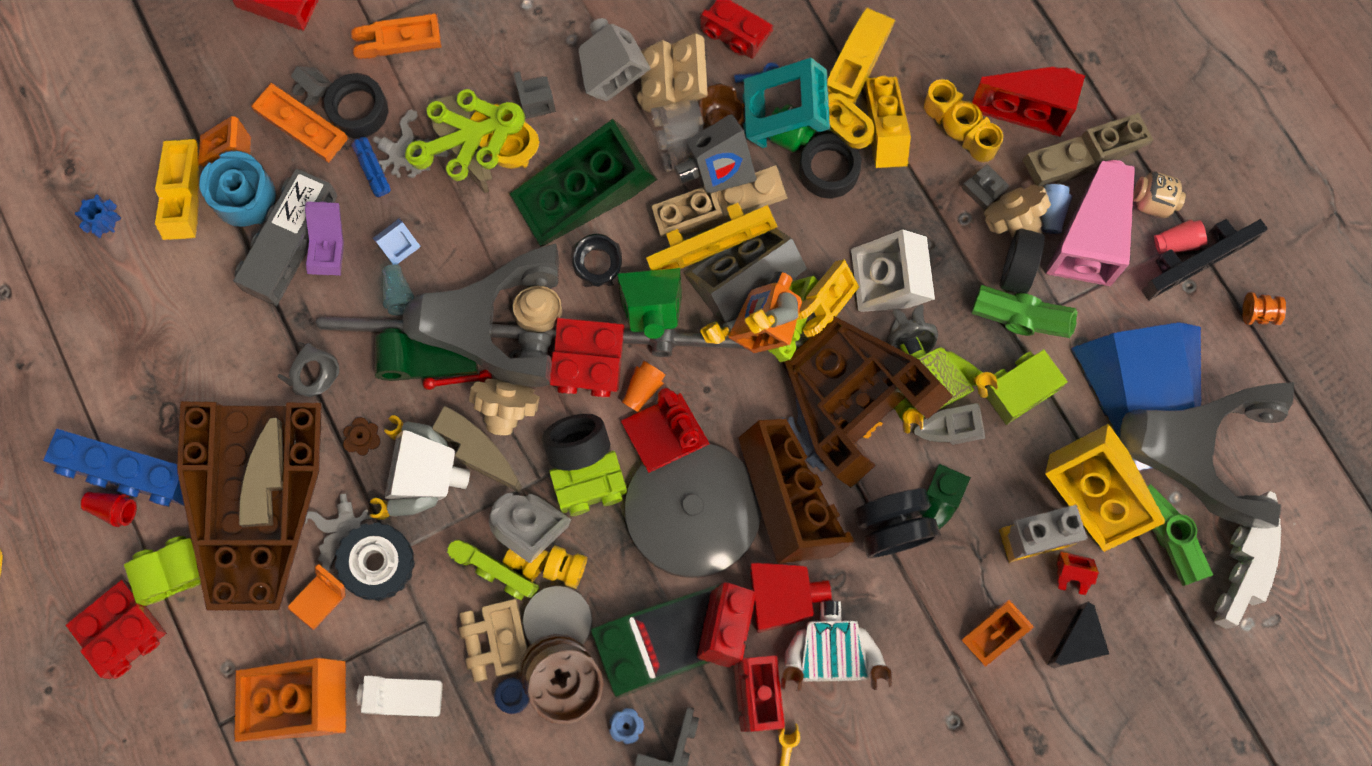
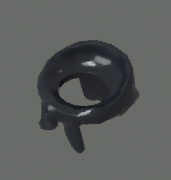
(599, 243)

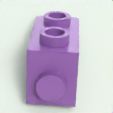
(325, 238)

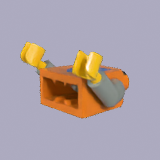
(764, 320)

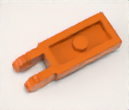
(397, 36)

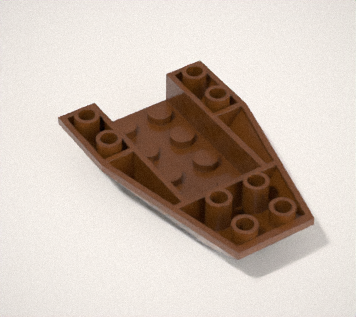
(235, 563)

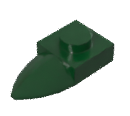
(945, 494)

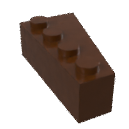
(790, 495)

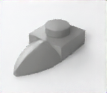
(953, 425)

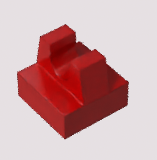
(1076, 568)

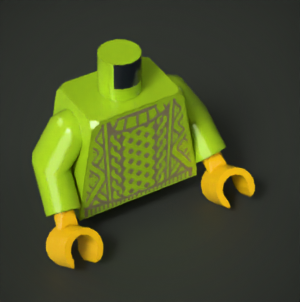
(952, 371)

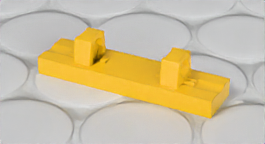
(713, 241)

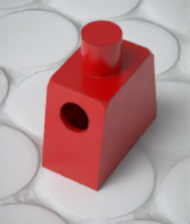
(784, 594)

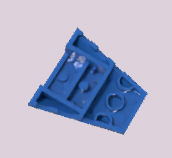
(1144, 370)

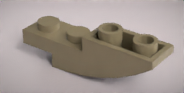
(1086, 152)

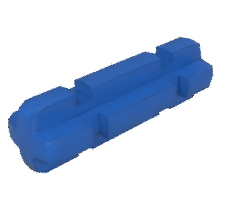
(371, 167)

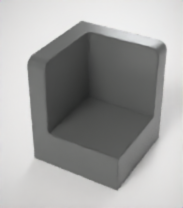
(535, 96)

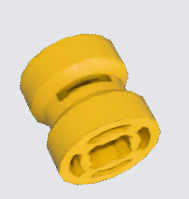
(529, 570)
(570, 572)

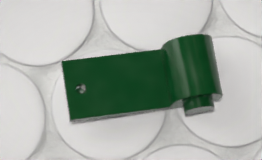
(407, 359)

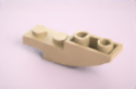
(705, 210)

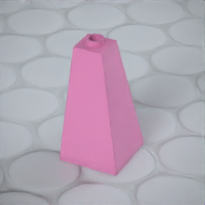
(1099, 232)

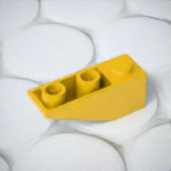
(889, 118)

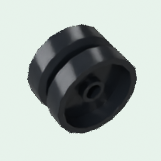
(895, 518)

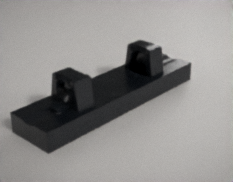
(1227, 242)

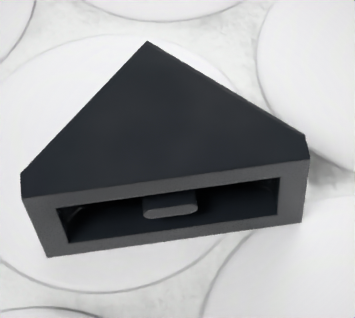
(1081, 639)

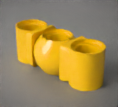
(969, 133)

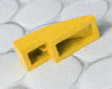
(178, 190)

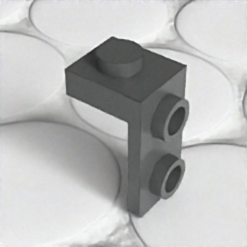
(681, 758)

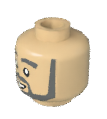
(1158, 195)

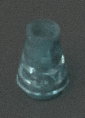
(395, 290)

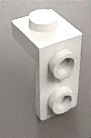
(400, 696)

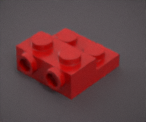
(587, 356)
(115, 631)

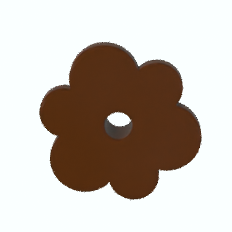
(369, 440)

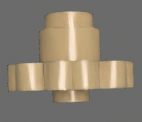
(1018, 210)
(503, 404)

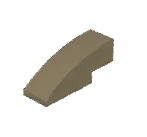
(475, 448)
(262, 477)

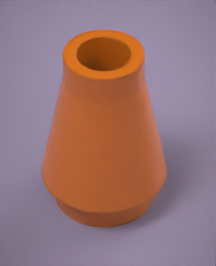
(643, 385)

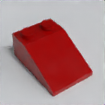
(1031, 98)

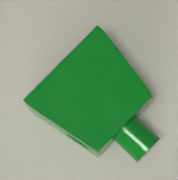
(651, 300)

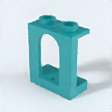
(814, 101)

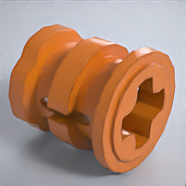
(1263, 309)

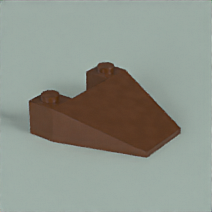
(849, 385)

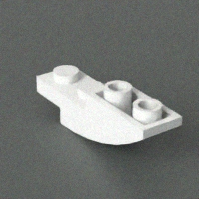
(1252, 578)

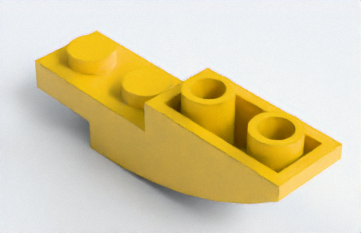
(859, 55)

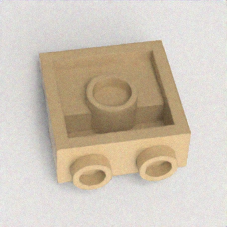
(674, 73)

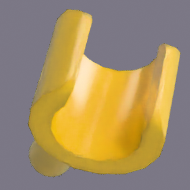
(788, 743)

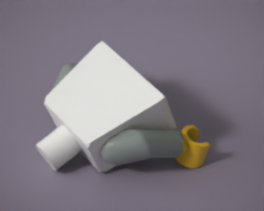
(418, 470)

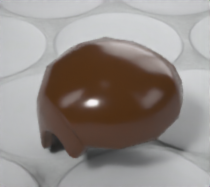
(719, 104)

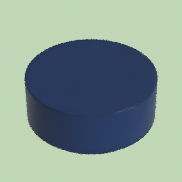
(511, 696)

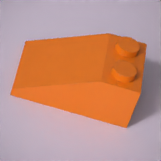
(290, 700)

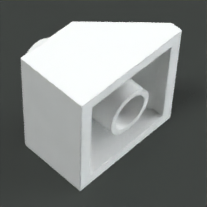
(893, 272)

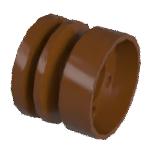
(569, 695)

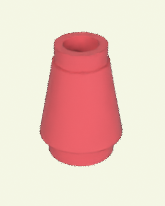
(1182, 238)

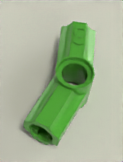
(1025, 313)
(1184, 553)

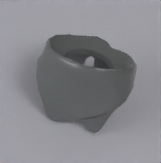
(905, 329)
(328, 373)

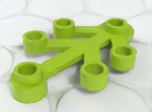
(469, 134)

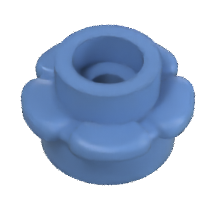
(626, 716)

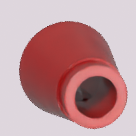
(110, 507)

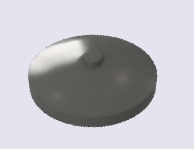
(693, 513)

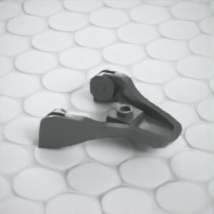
(464, 318)
(1184, 446)

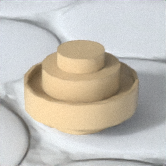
(537, 309)

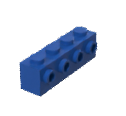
(114, 465)

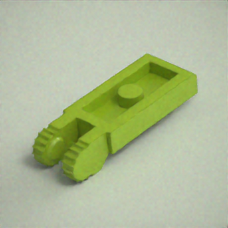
(490, 568)

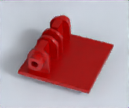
(664, 431)

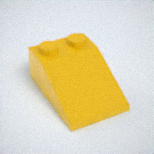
(1105, 487)

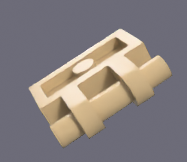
(505, 636)

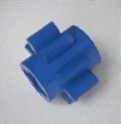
(97, 216)

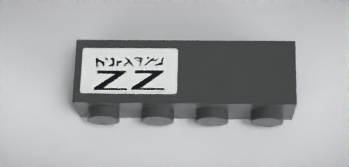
(283, 239)

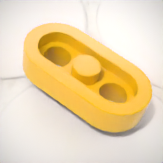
(850, 121)

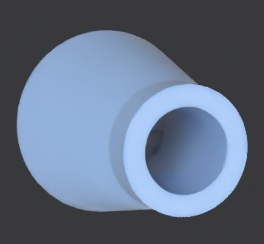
(1056, 213)

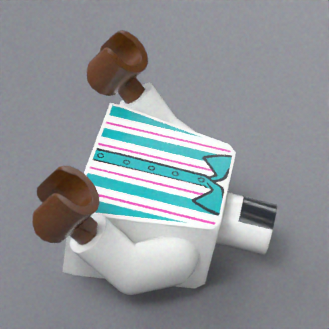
(833, 652)

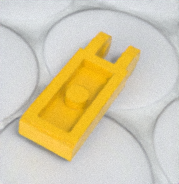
(828, 297)

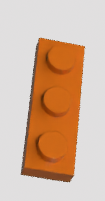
(299, 122)

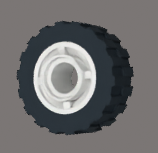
(354, 555)

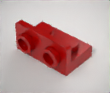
(735, 27)

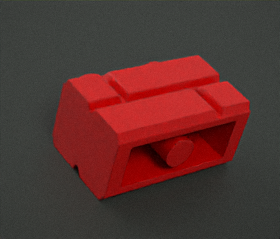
(726, 625)
(759, 694)

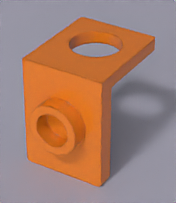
(318, 598)

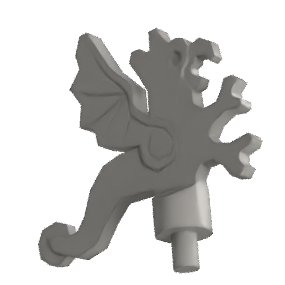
(397, 150)
(339, 527)

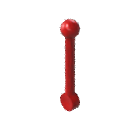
(429, 383)

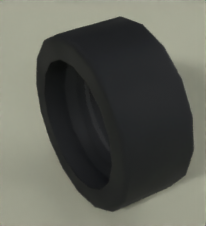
(354, 83)
(825, 188)
(1022, 261)
(576, 442)

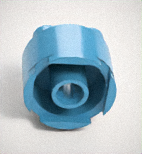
(237, 189)

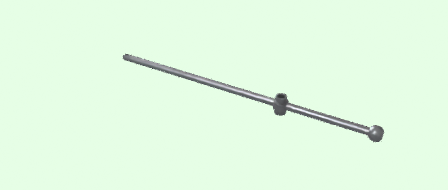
(660, 347)

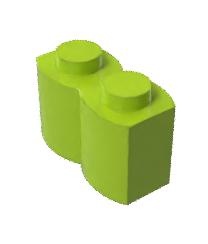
(163, 572)

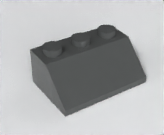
(731, 274)

